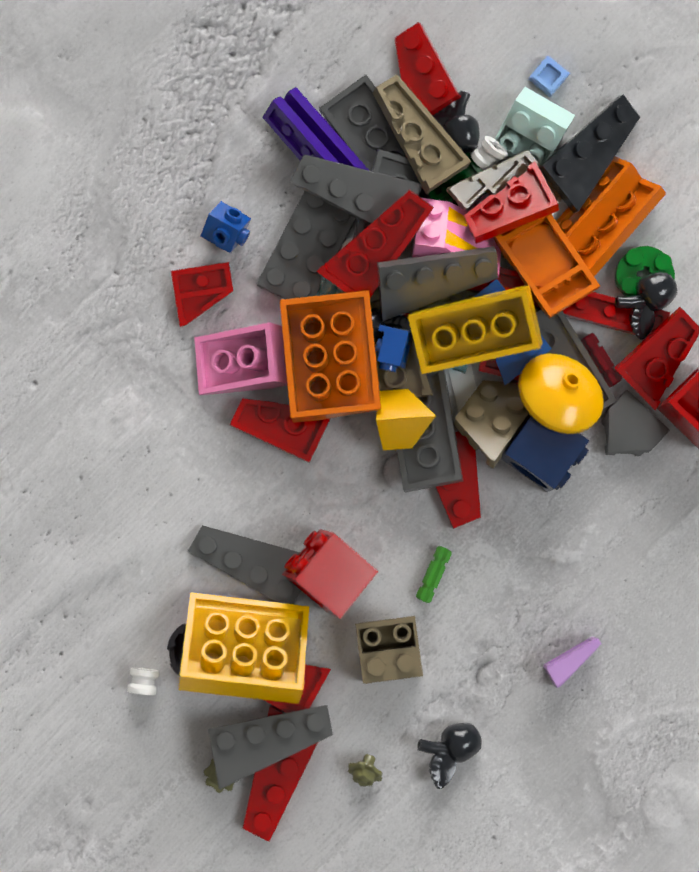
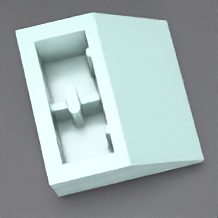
(534, 126)

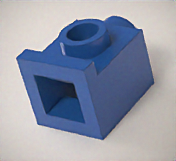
(393, 348)

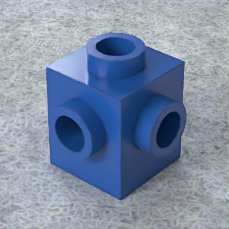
(226, 227)

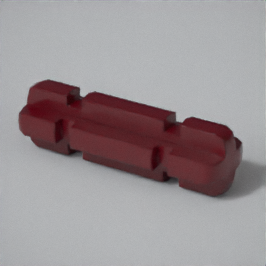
(601, 359)

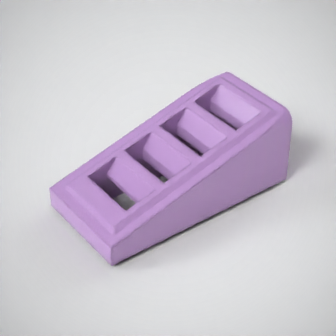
(564, 665)

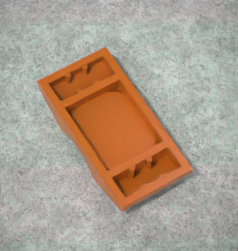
(547, 264)

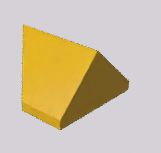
(401, 419)

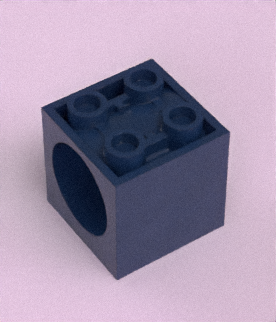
(545, 454)

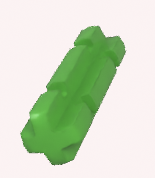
(433, 574)

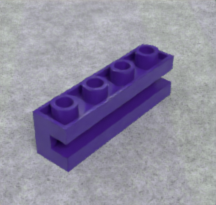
(307, 131)

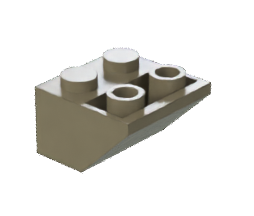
(389, 649)

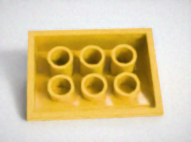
(244, 648)

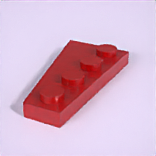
(383, 240)
(273, 790)

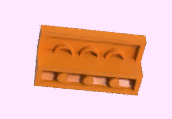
(610, 213)

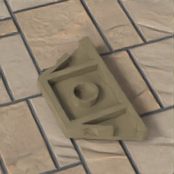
(492, 418)

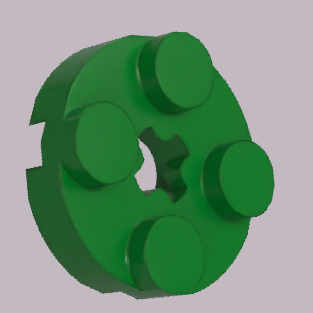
(635, 261)

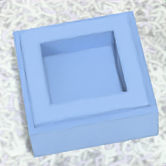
(549, 76)

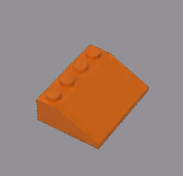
(330, 356)

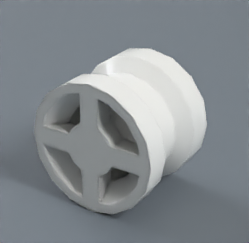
(488, 153)
(143, 681)

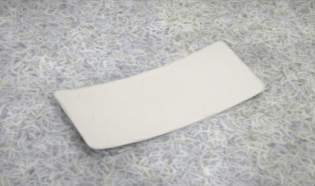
(463, 385)

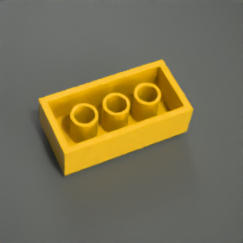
(475, 329)

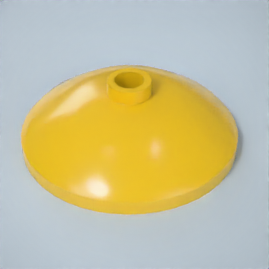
(561, 393)

